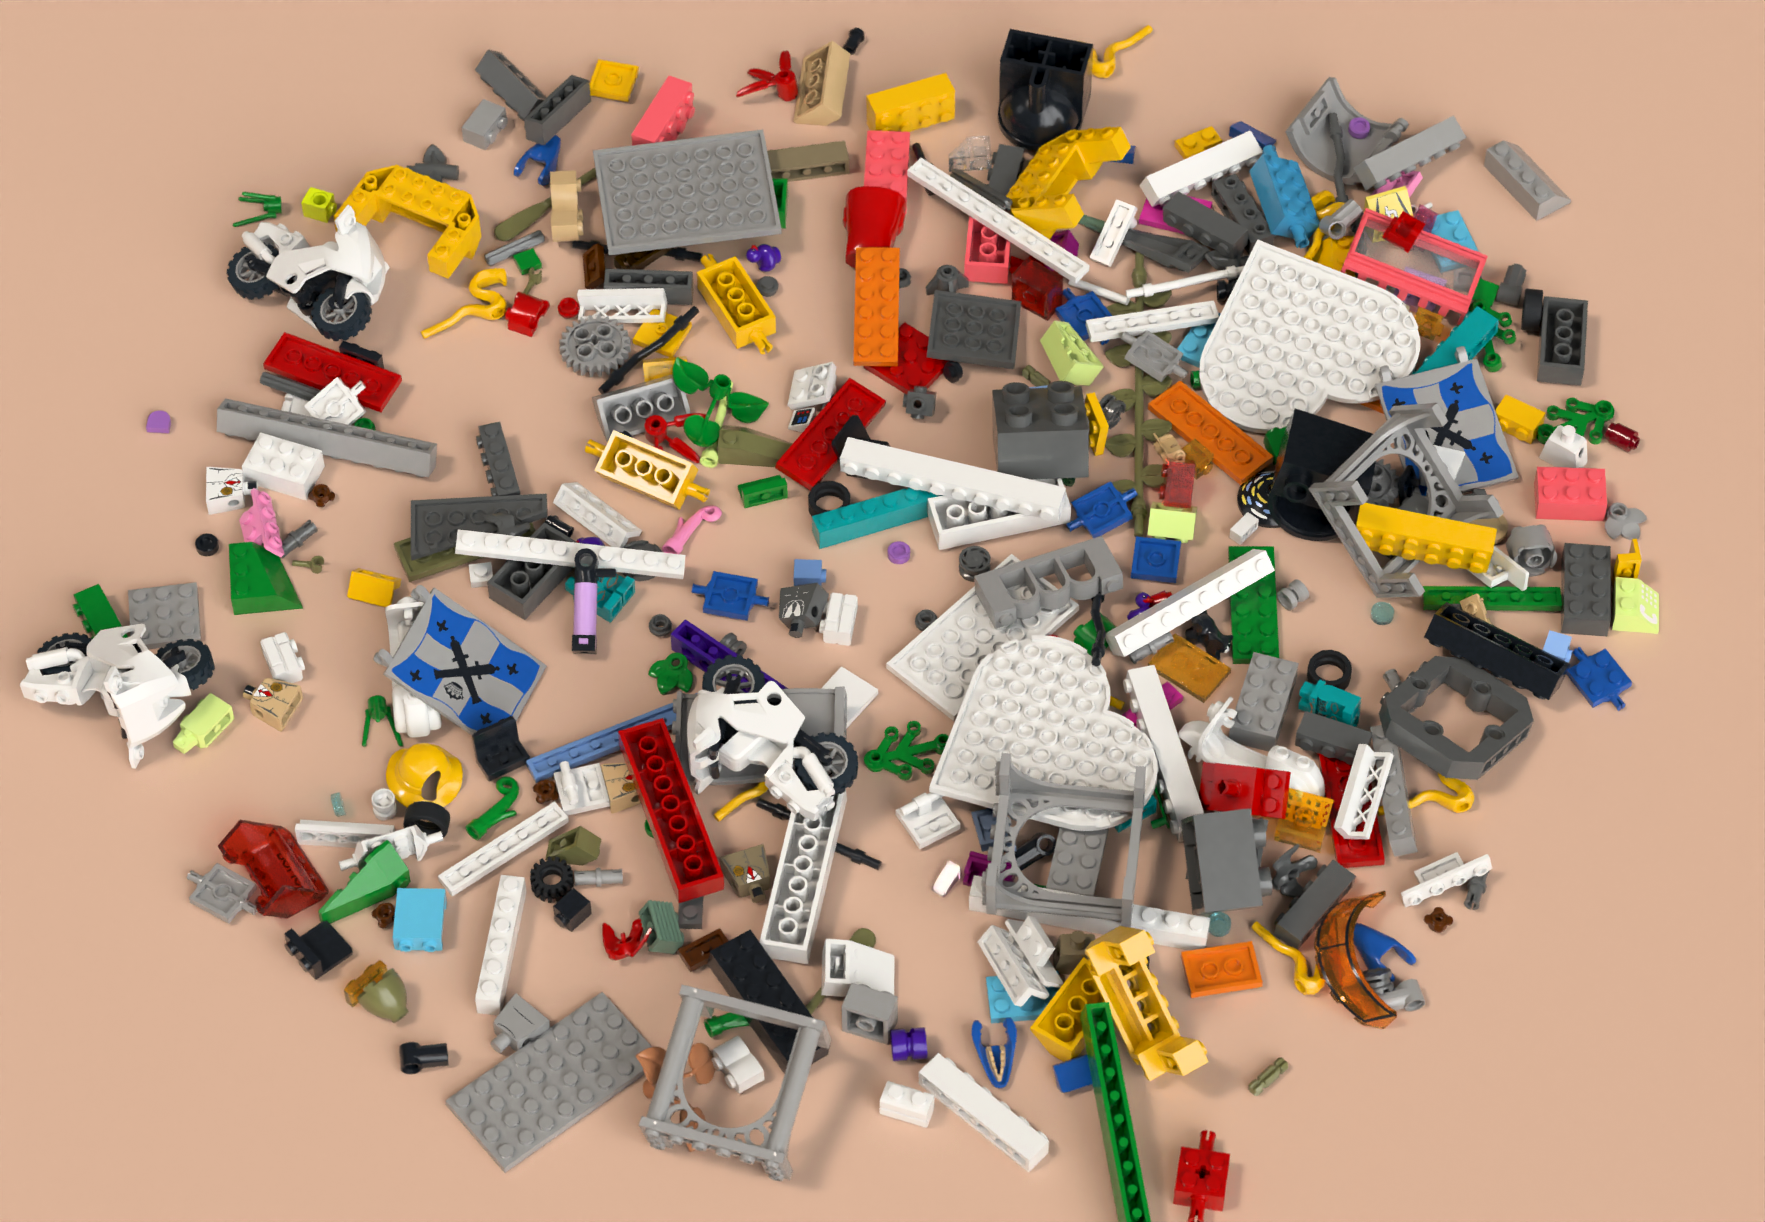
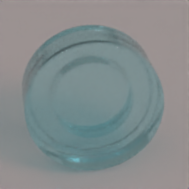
(1382, 613)
(338, 804)
(1219, 924)

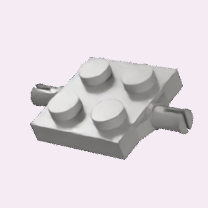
(1154, 355)
(222, 893)

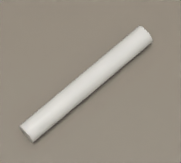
(1101, 291)

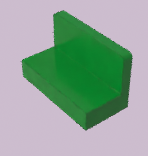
(763, 491)

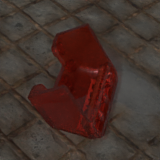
(276, 865)

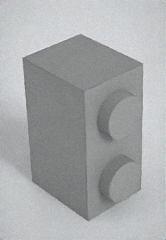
(484, 124)

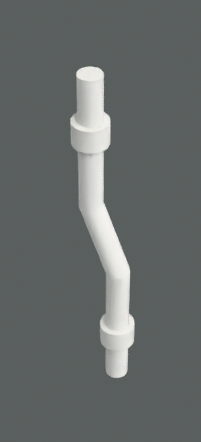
(1148, 289)

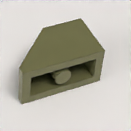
(575, 846)

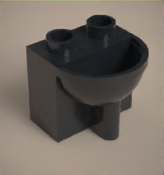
(1042, 87)
(1309, 455)

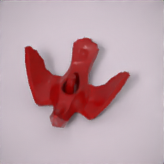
(625, 946)

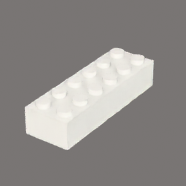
(966, 522)

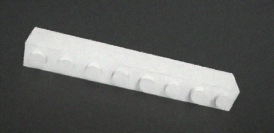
(1189, 602)
(1157, 723)

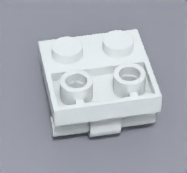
(813, 386)
(581, 788)
(927, 819)

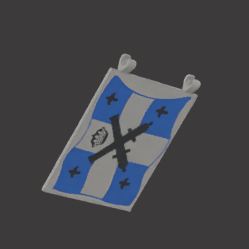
(1470, 417)
(461, 665)

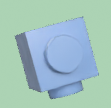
(1558, 645)

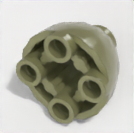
(386, 997)

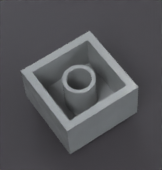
(869, 1013)

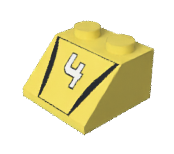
(1390, 202)

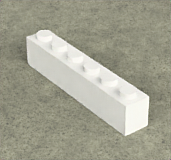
(1201, 169)
(500, 945)
(984, 1112)

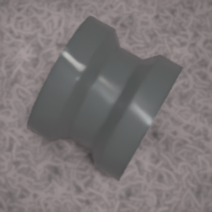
(733, 644)

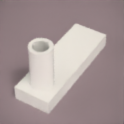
(1113, 233)

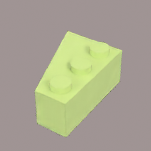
(1070, 355)

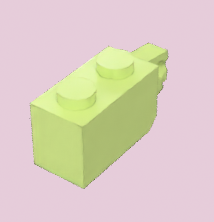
(203, 724)

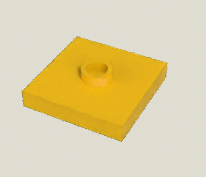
(613, 80)
(653, 331)

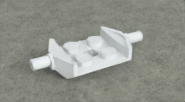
(405, 842)

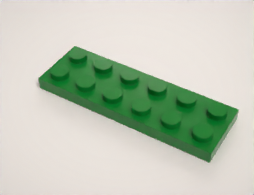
(1254, 613)

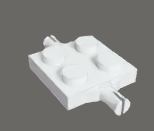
(337, 403)

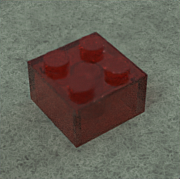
(1037, 288)

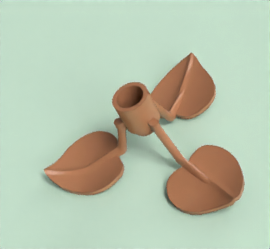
(700, 1062)

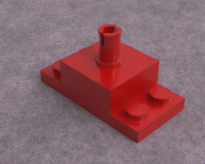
(1244, 787)

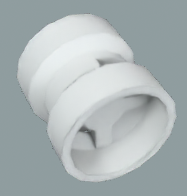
(384, 804)

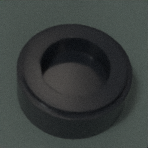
(207, 544)

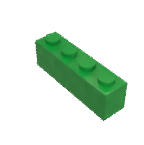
(95, 610)

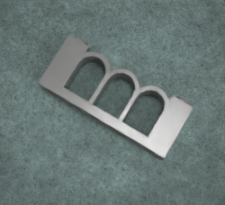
(1003, 609)

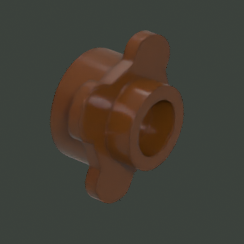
(321, 490)
(545, 786)
(380, 911)
(1438, 926)

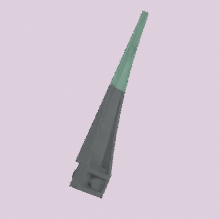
(1166, 250)

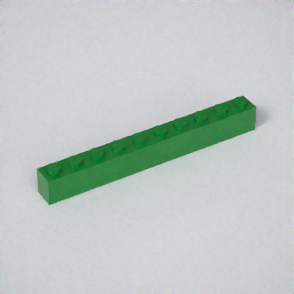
(1114, 1113)

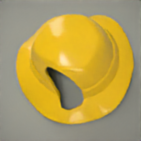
(413, 765)

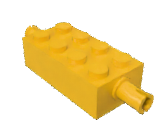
(736, 302)
(646, 470)

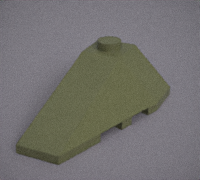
(749, 447)

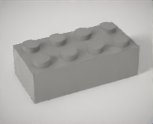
(1263, 701)

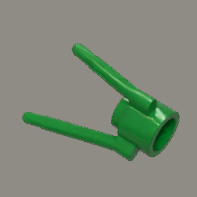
(271, 204)
(377, 710)

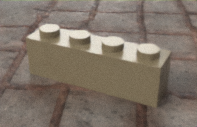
(809, 161)

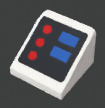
(801, 419)

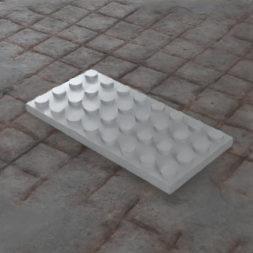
(551, 1082)

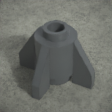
(947, 279)

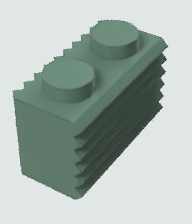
(665, 931)

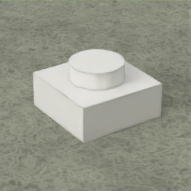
(480, 574)

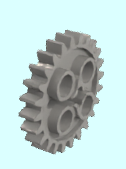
(595, 345)
(1384, 485)

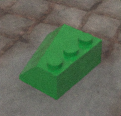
(259, 581)

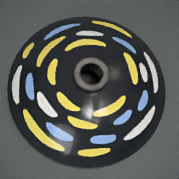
(1254, 496)

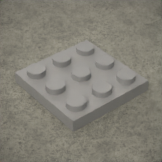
(167, 613)

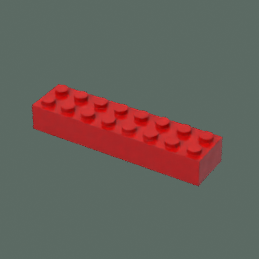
(671, 810)

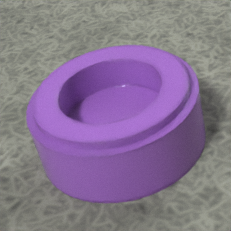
(1359, 128)
(898, 552)

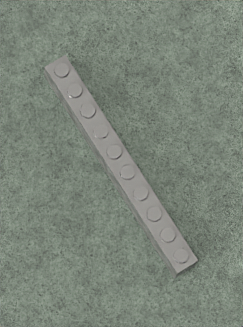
(331, 437)

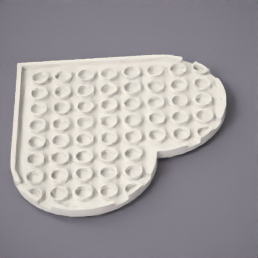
(1300, 338)
(1055, 721)

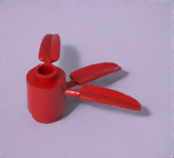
(784, 80)
(657, 432)

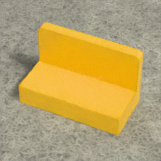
(658, 367)
(1628, 564)
(372, 587)

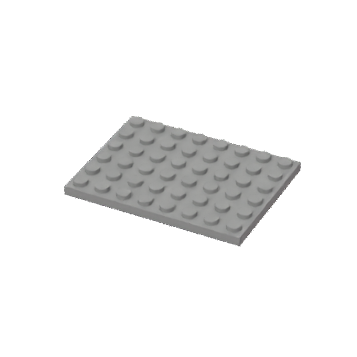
(686, 192)

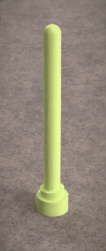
(709, 456)

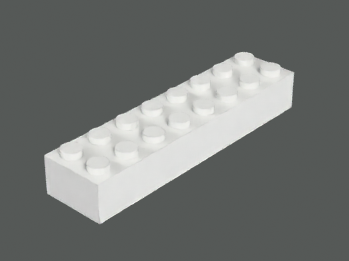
(801, 883)

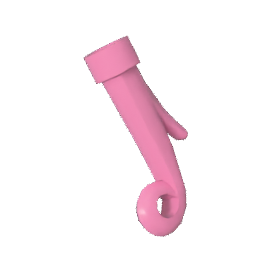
(684, 530)

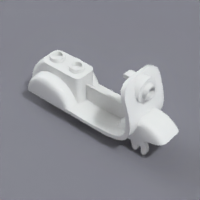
(409, 712)
(1214, 746)

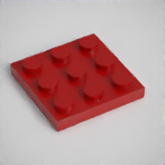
(913, 364)

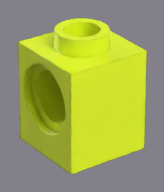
(318, 205)

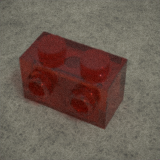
(1178, 482)

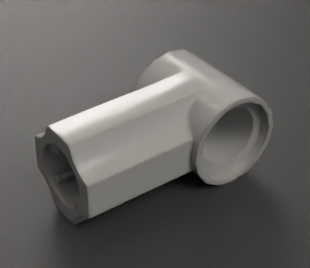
(1341, 218)
(1405, 995)

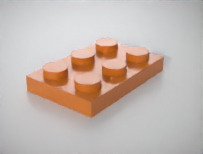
(1221, 969)

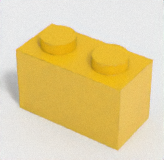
(1519, 418)

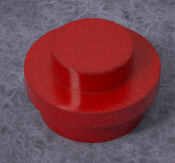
(568, 308)

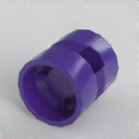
(908, 1044)

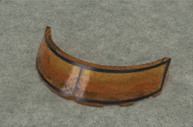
(1339, 965)

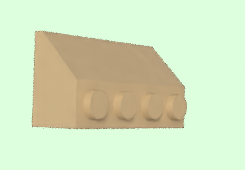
(822, 85)

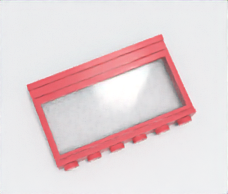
(1431, 270)

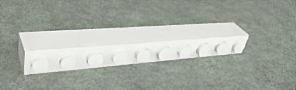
(952, 479)
(1164, 926)

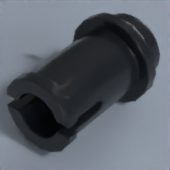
(855, 37)
(554, 522)

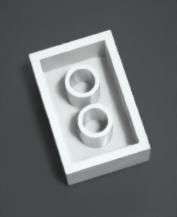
(283, 466)

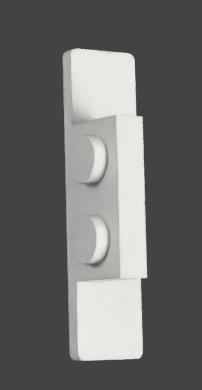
(1502, 569)
(1443, 875)
(1036, 948)

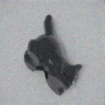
(1206, 633)

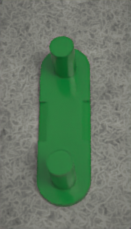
(1163, 820)

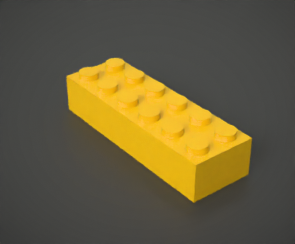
(1426, 537)

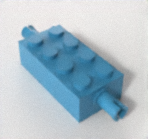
(1284, 197)

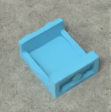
(419, 919)

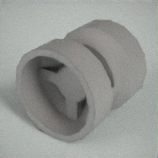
(1293, 594)

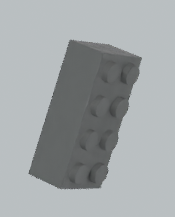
(1562, 341)
(525, 585)
(1586, 589)

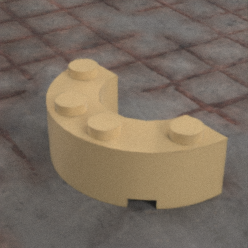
(565, 215)

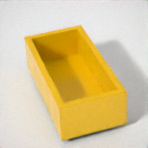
(912, 105)

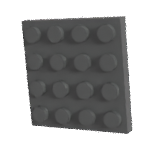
(974, 329)

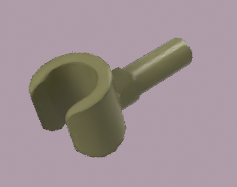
(533, 280)
(311, 564)

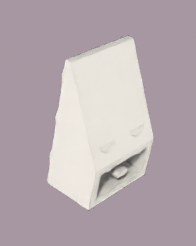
(855, 963)

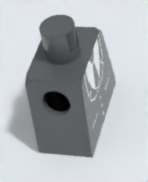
(801, 607)

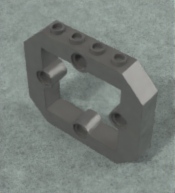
(1426, 738)

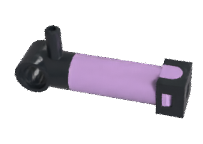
(585, 602)

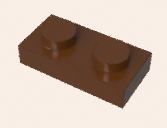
(594, 266)
(697, 952)

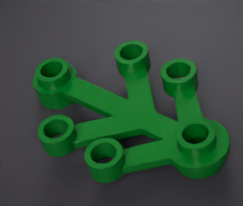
(1496, 364)
(1578, 420)
(904, 752)

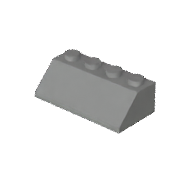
(1524, 180)
(632, 405)

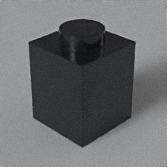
(572, 910)

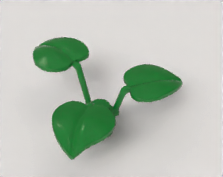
(701, 431)

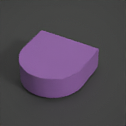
(158, 422)

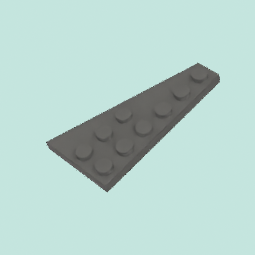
(438, 520)

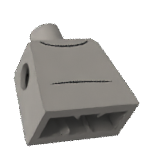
(517, 1025)

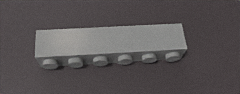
(1409, 153)
(1395, 797)

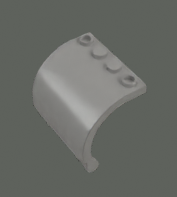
(1312, 139)

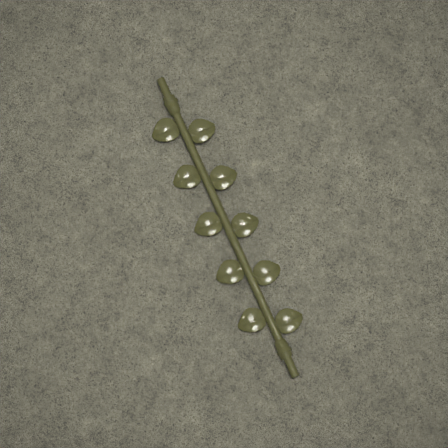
(1124, 444)

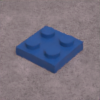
(1156, 559)

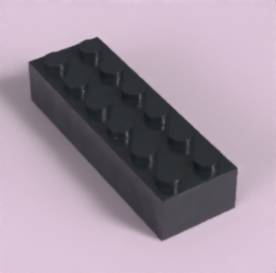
(1497, 651)
(752, 976)

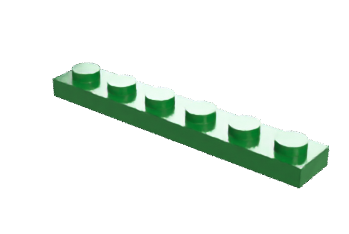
(1495, 598)

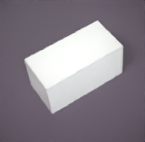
(1243, 528)

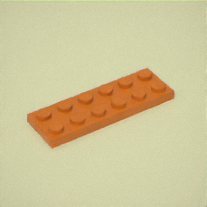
(876, 306)
(1197, 419)

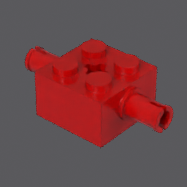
(1201, 1178)

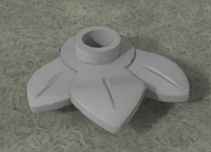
(1625, 523)

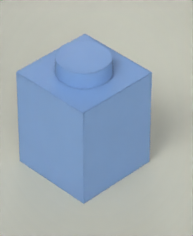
(808, 572)

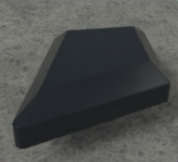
(1407, 483)

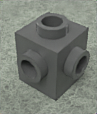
(927, 398)

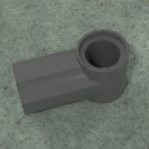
(1511, 288)

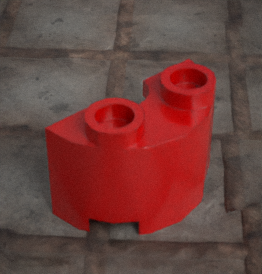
(1403, 231)
(526, 313)

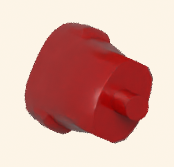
(872, 219)

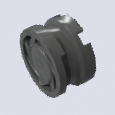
(1112, 409)
(973, 561)
(1379, 979)

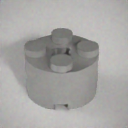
(1532, 548)

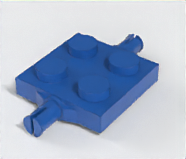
(1080, 309)
(1102, 510)
(730, 595)
(1599, 678)

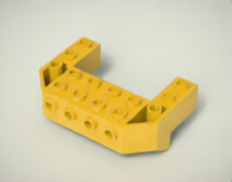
(1043, 188)
(423, 201)
(1122, 957)

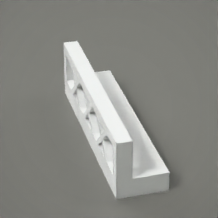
(623, 301)
(595, 514)
(1357, 793)
(337, 833)
(1011, 966)

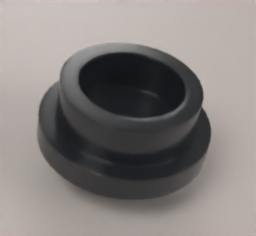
(952, 371)

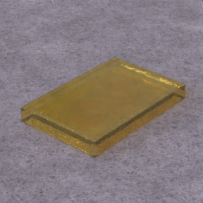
(1190, 668)

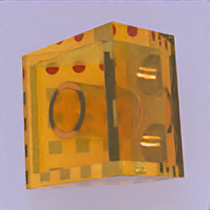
(1305, 820)

